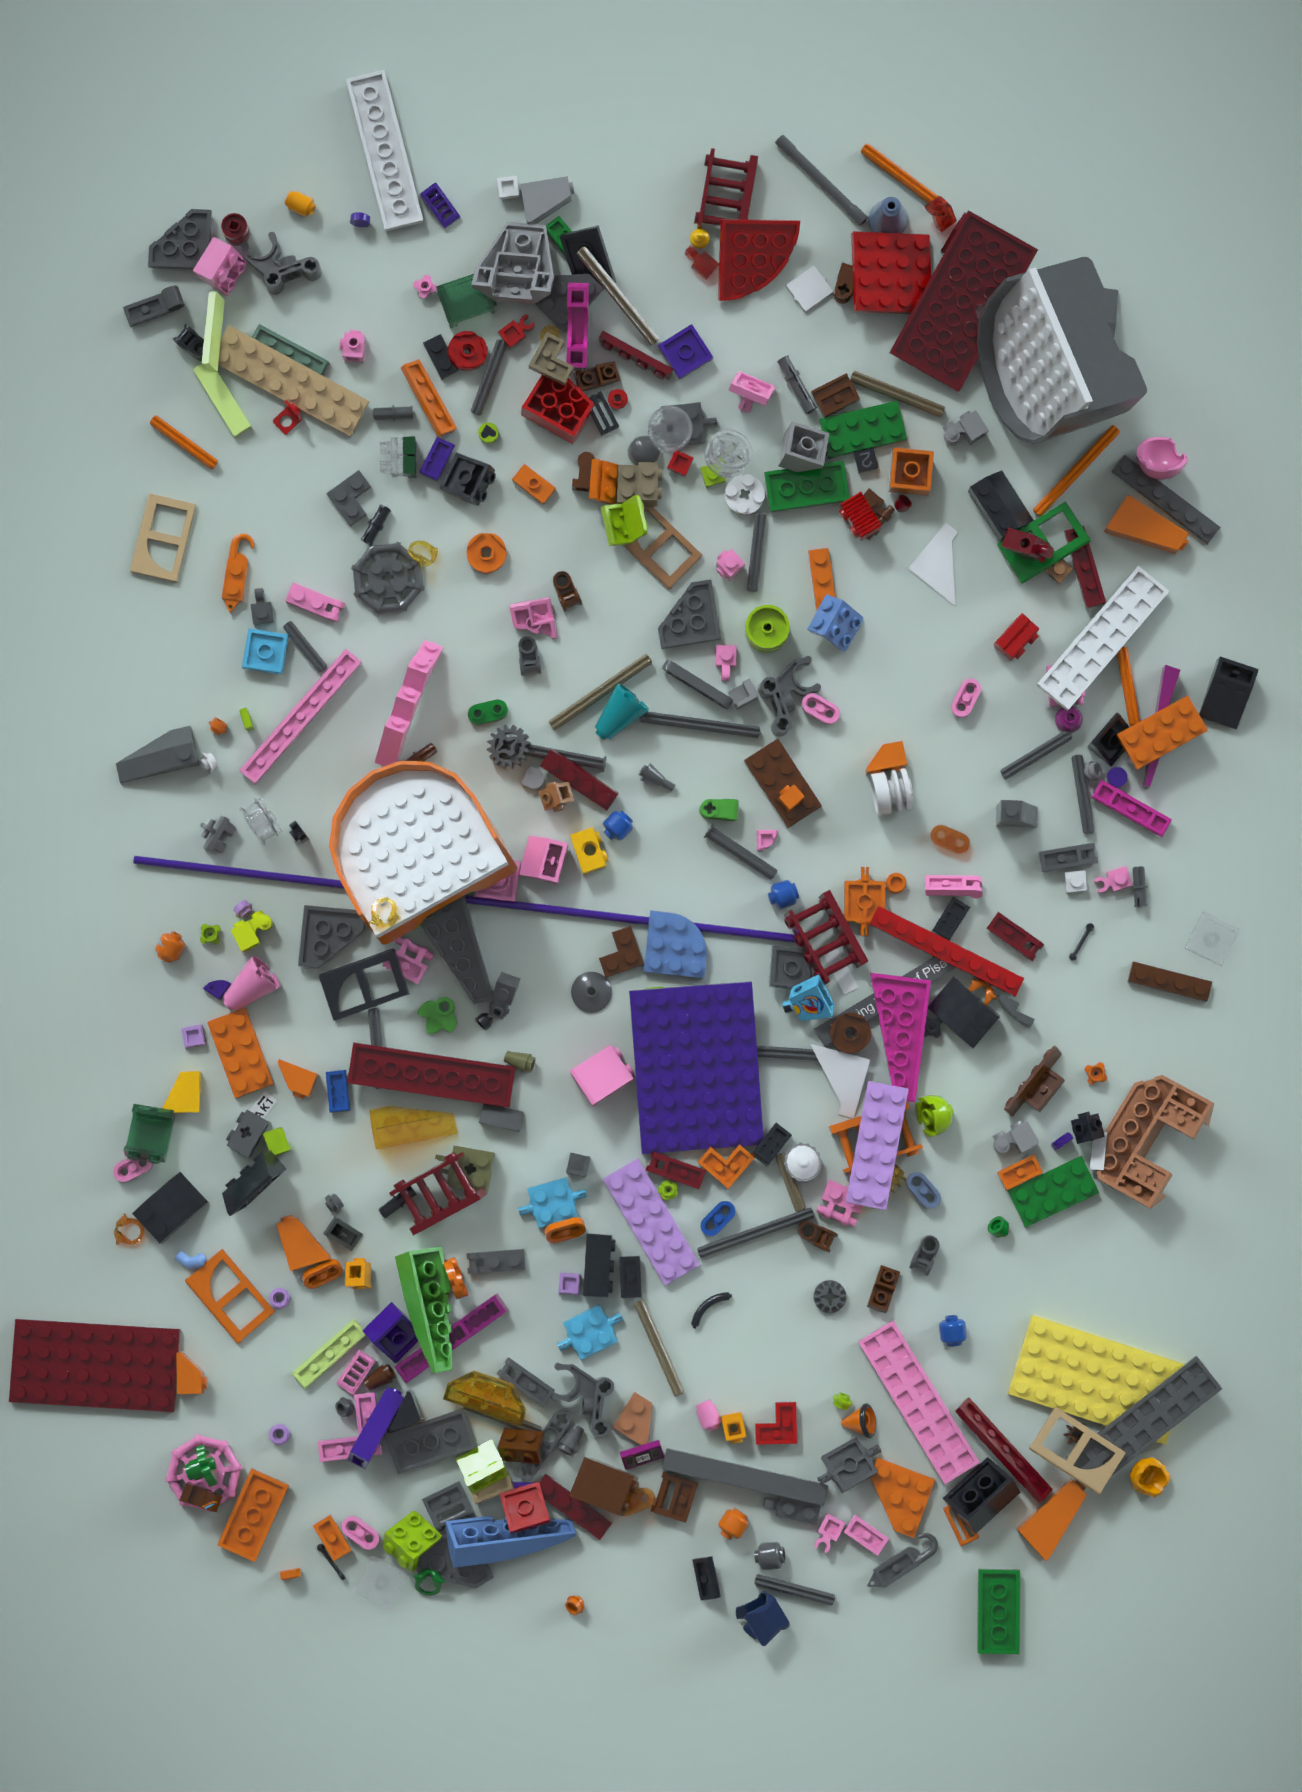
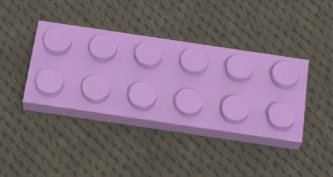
(877, 1145)
(651, 1221)

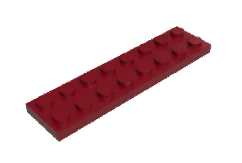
(431, 1075)

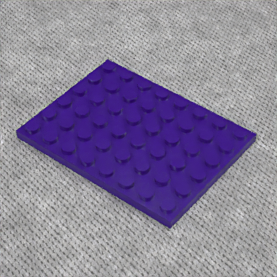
(696, 1067)

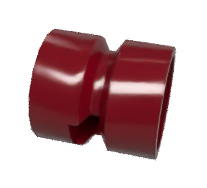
(235, 229)

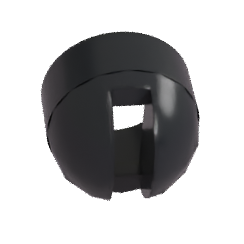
(483, 1021)

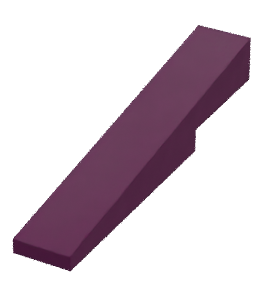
(1167, 684)
(460, 1332)

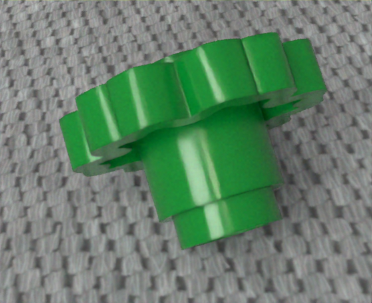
(202, 1467)

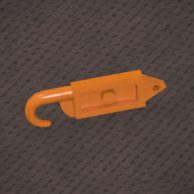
(235, 573)

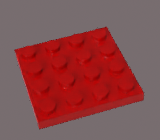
(889, 271)

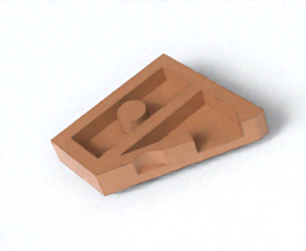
(635, 1419)

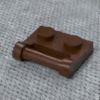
(681, 1499)

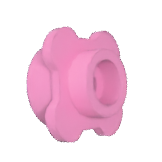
(424, 292)

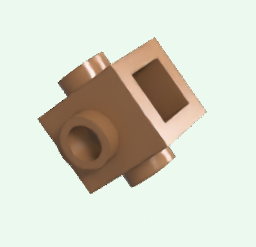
(556, 796)

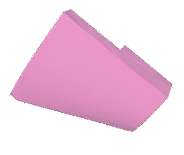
(534, 616)

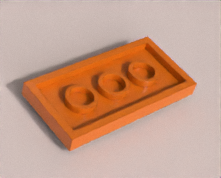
(1162, 732)
(240, 1053)
(253, 1515)

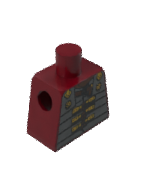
(1033, 548)

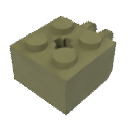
(482, 1161)

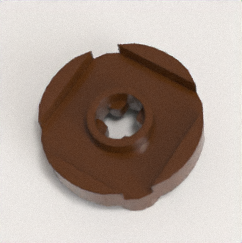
(861, 1028)

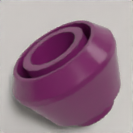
(1074, 722)

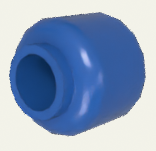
(618, 825)
(783, 894)
(952, 1331)

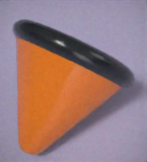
(861, 1421)

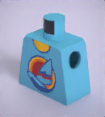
(810, 1000)

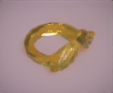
(421, 559)
(391, 919)

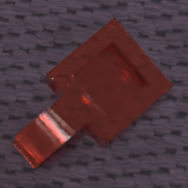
(703, 263)

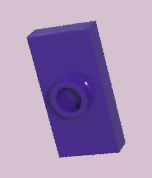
(437, 459)

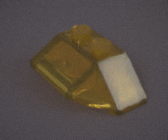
(487, 1396)

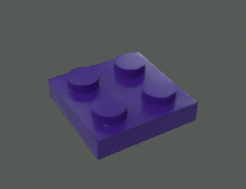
(685, 351)

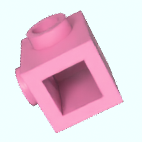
(353, 346)
(729, 564)

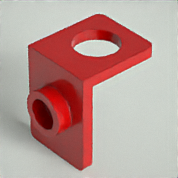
(293, 412)

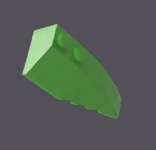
(426, 1298)

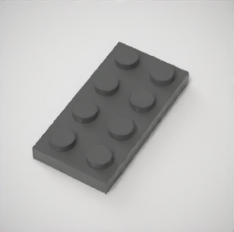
(430, 1441)

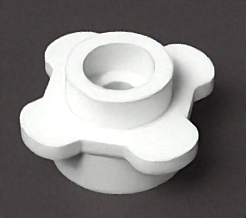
(208, 762)

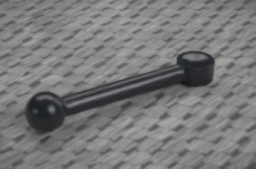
(1089, 927)
(321, 1548)

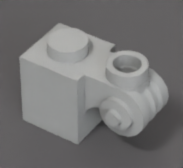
(970, 426)
(1020, 1135)

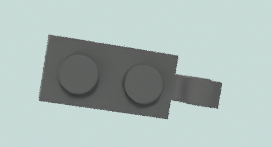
(794, 1509)

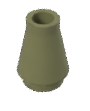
(522, 1061)

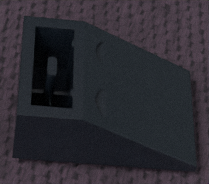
(1228, 692)

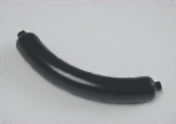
(706, 1304)

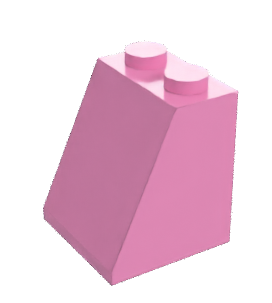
(602, 1074)

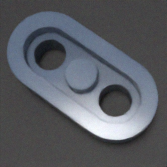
(923, 1190)

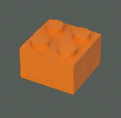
(911, 471)

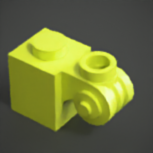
(246, 932)

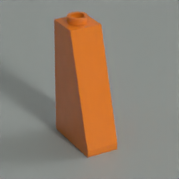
(1143, 525)
(1049, 1522)

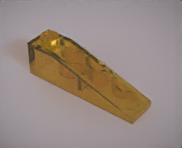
(403, 1126)

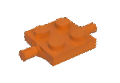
(862, 899)

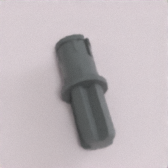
(393, 413)
(1139, 886)

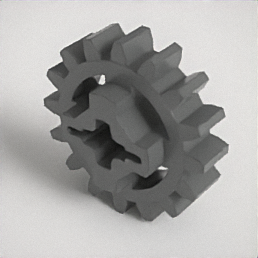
(516, 743)

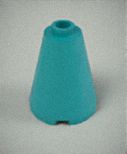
(619, 713)

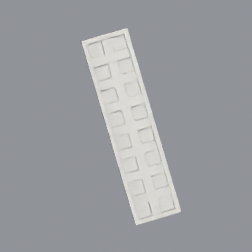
(1102, 638)

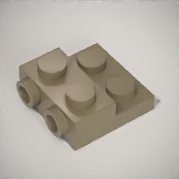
(640, 481)

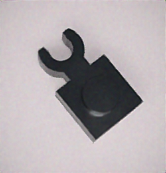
(297, 832)

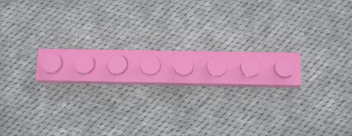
(300, 716)

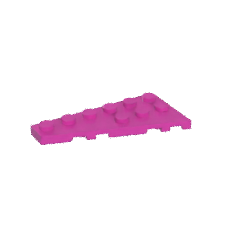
(902, 1020)

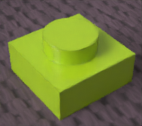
(710, 478)

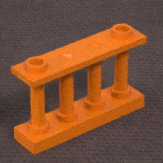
(841, 1131)

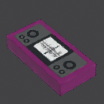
(642, 1454)

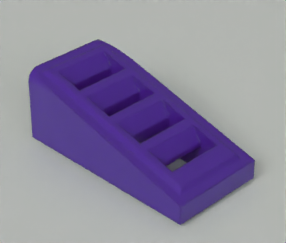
(434, 209)

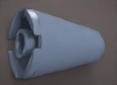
(888, 216)

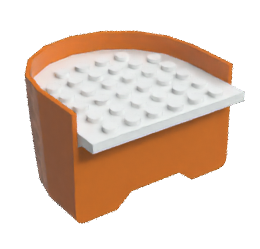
(416, 840)

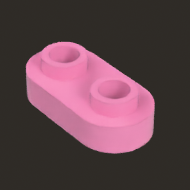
(965, 698)
(820, 709)
(134, 1169)
(360, 1533)

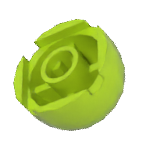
(934, 1114)

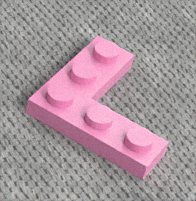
(340, 1448)

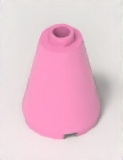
(250, 984)

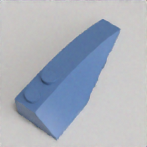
(489, 1540)

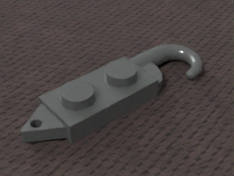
(902, 1563)

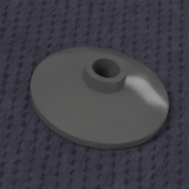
(594, 1002)

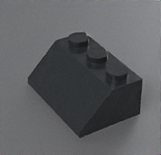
(999, 504)
(252, 1182)
(598, 1265)
(982, 1495)

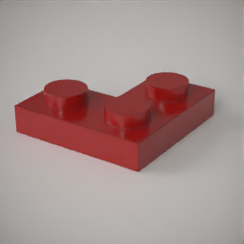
(782, 1431)

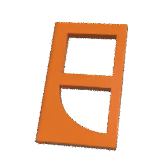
(201, 1285)

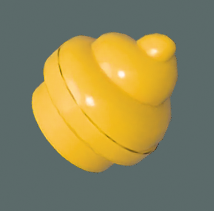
(699, 238)

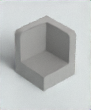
(743, 694)

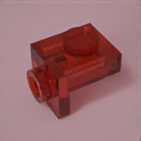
(941, 213)

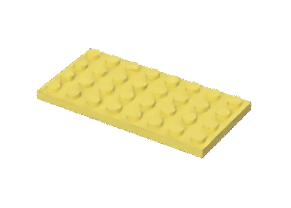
(1085, 1372)

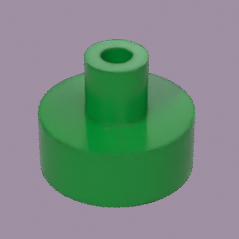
(998, 1227)

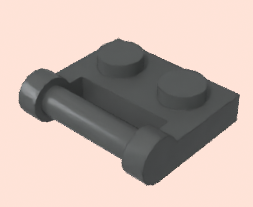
(445, 1500)

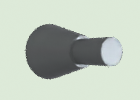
(652, 775)

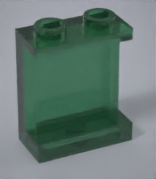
(463, 301)
(149, 1134)

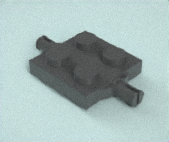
(698, 422)
(849, 1465)

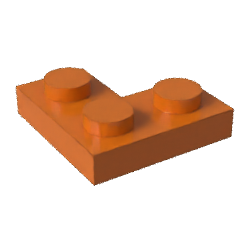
(726, 1170)

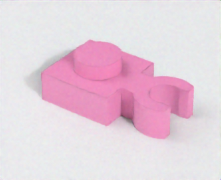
(1117, 880)
(830, 1529)

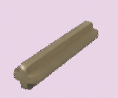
(791, 1184)

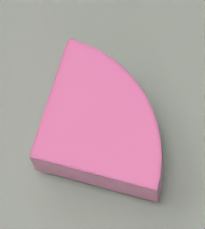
(765, 839)

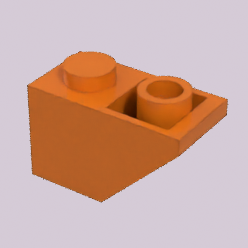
(889, 757)

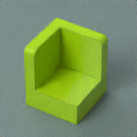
(277, 1141)

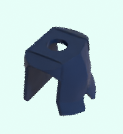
(763, 1618)

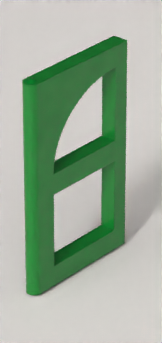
(1027, 569)

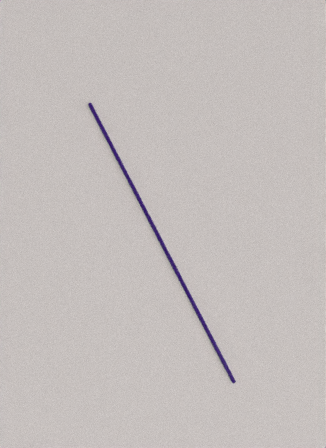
(470, 899)

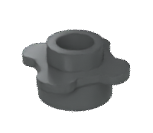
(334, 1203)

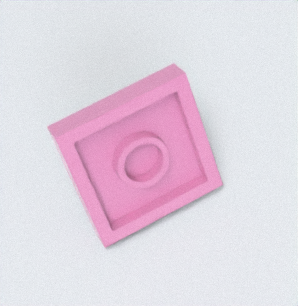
(752, 390)

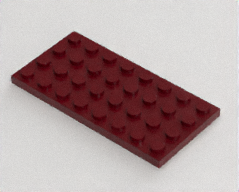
(945, 320)
(94, 1365)

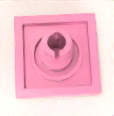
(502, 890)

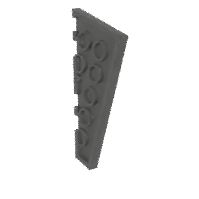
(456, 941)

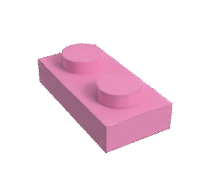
(866, 1535)

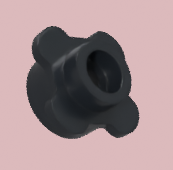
(936, 1027)

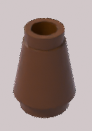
(380, 1377)

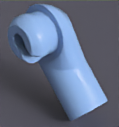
(191, 1262)

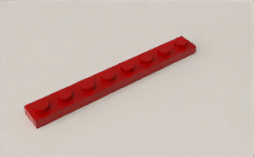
(946, 951)

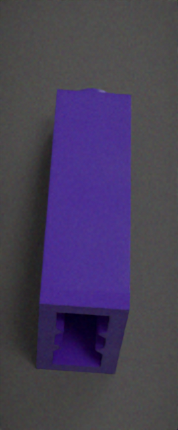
(376, 1428)

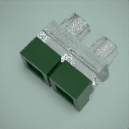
(402, 457)

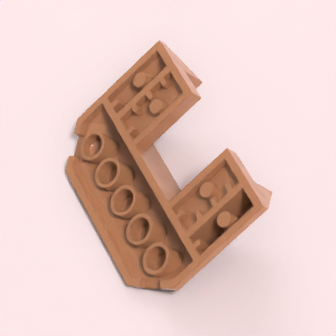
(1136, 1128)

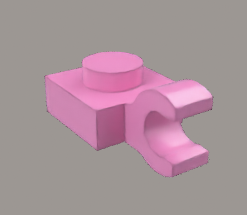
(725, 658)

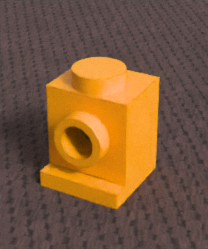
(352, 1274)
(727, 1421)

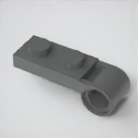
(155, 306)

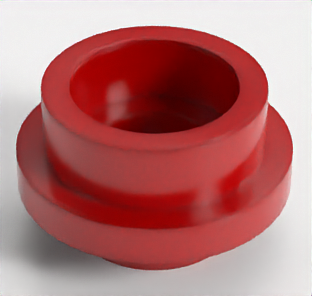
(617, 405)

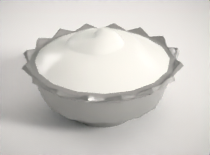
(803, 1162)

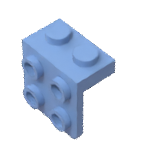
(836, 622)

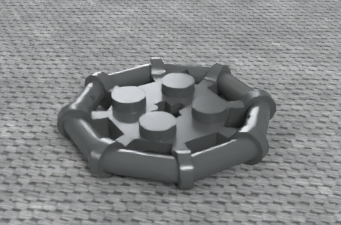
(379, 570)

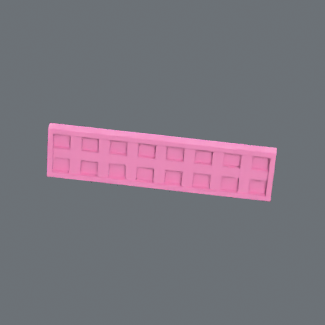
(918, 1402)

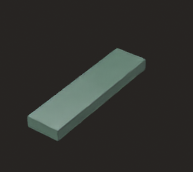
(290, 349)

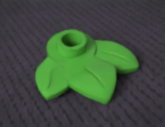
(436, 1017)

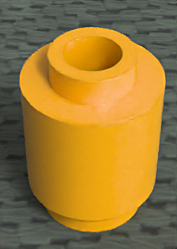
(300, 203)

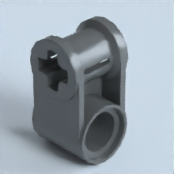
(529, 657)
(924, 1256)

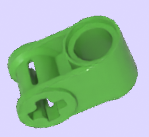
(723, 809)

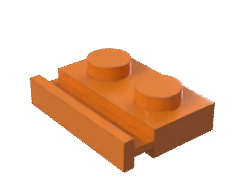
(603, 481)

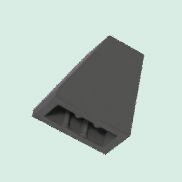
(1016, 814)

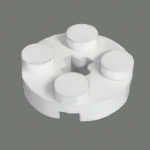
(743, 506)

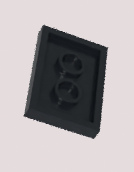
(594, 242)

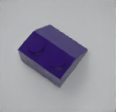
(392, 1332)

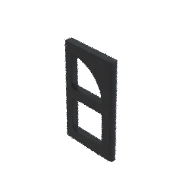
(334, 979)

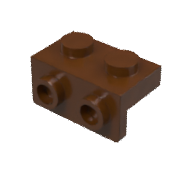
(520, 1446)

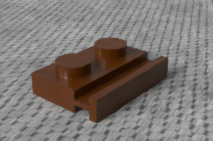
(835, 395)

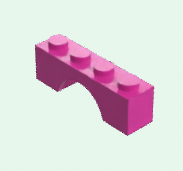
(577, 324)

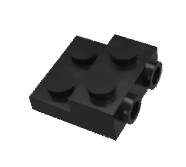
(468, 479)

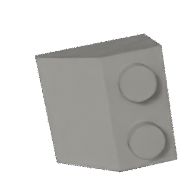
(803, 448)

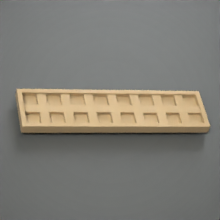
(291, 381)

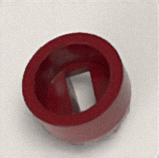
(902, 503)

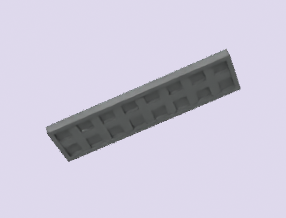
(1152, 1415)

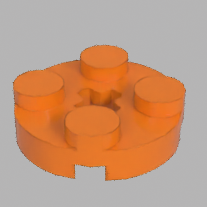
(486, 541)
(456, 1278)

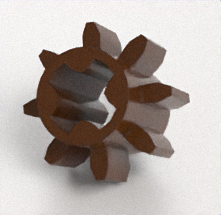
(1070, 1430)

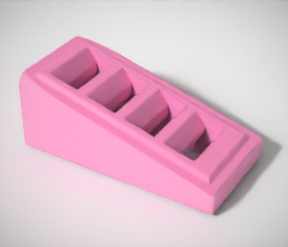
(371, 1361)

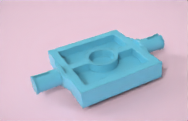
(552, 1202)
(590, 1331)

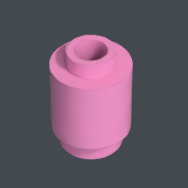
(708, 1415)

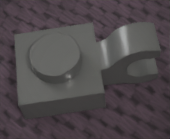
(262, 610)

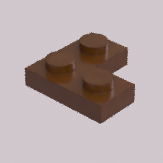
(627, 955)

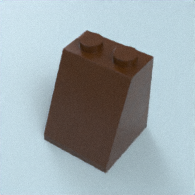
(604, 1486)

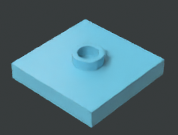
(265, 651)

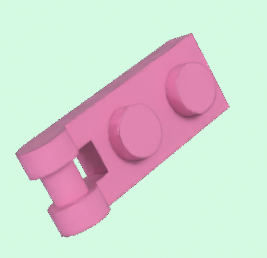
(314, 602)
(953, 885)

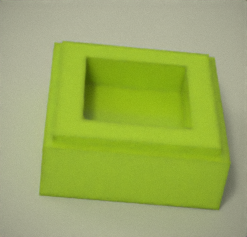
(246, 719)

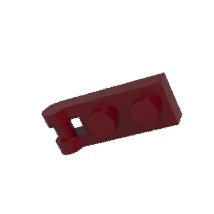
(1014, 936)
(676, 1170)

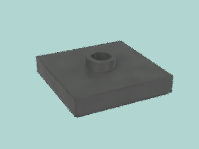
(788, 967)

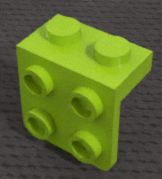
(624, 521)
(410, 1539)

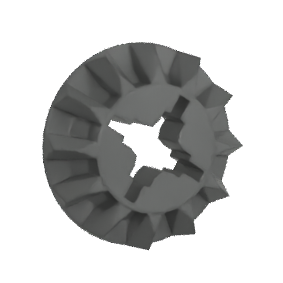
(822, 1289)

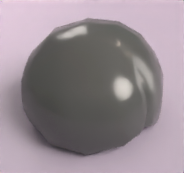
(642, 450)

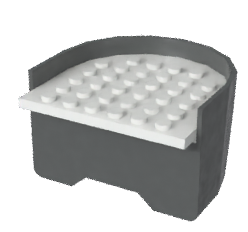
(1053, 353)

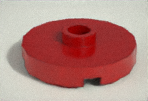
(467, 341)

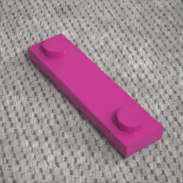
(1131, 808)

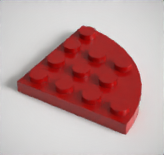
(753, 254)

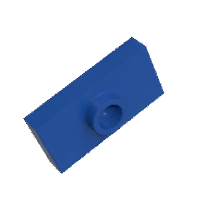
(337, 1091)

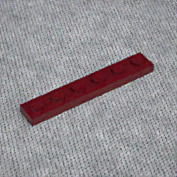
(1003, 1450)

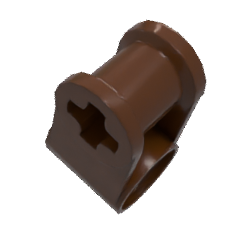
(844, 282)
(566, 592)
(818, 1235)

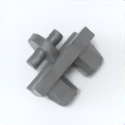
(213, 842)

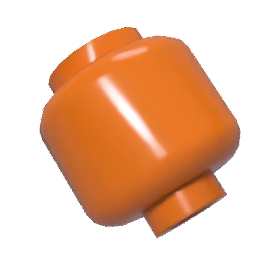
(170, 947)
(733, 1524)

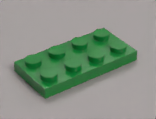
(863, 429)
(806, 488)
(1053, 1191)
(998, 1611)

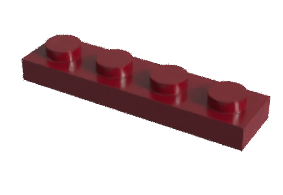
(628, 352)
(1086, 573)
(579, 779)
(573, 1508)

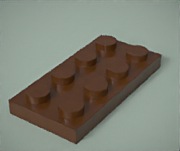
(774, 771)

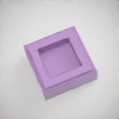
(193, 1036)
(569, 1283)

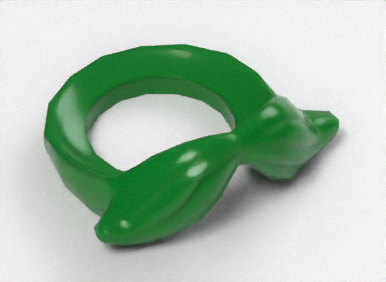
(437, 1581)

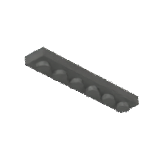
(1166, 500)

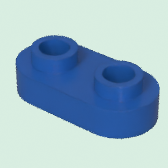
(717, 1218)

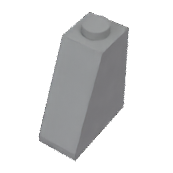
(545, 197)

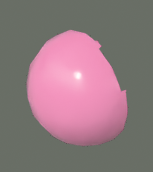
(1159, 458)

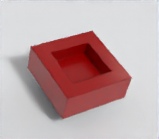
(680, 463)

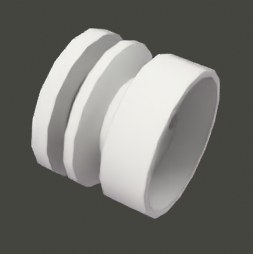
(891, 791)

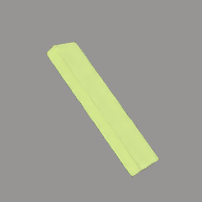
(213, 331)
(222, 400)
(329, 1354)

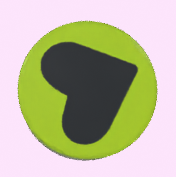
(488, 433)

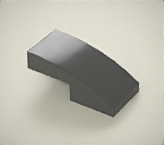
(1010, 1007)

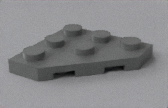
(182, 242)
(555, 304)
(691, 618)
(326, 933)
(438, 1559)

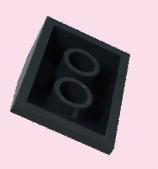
(963, 1012)
(170, 1208)

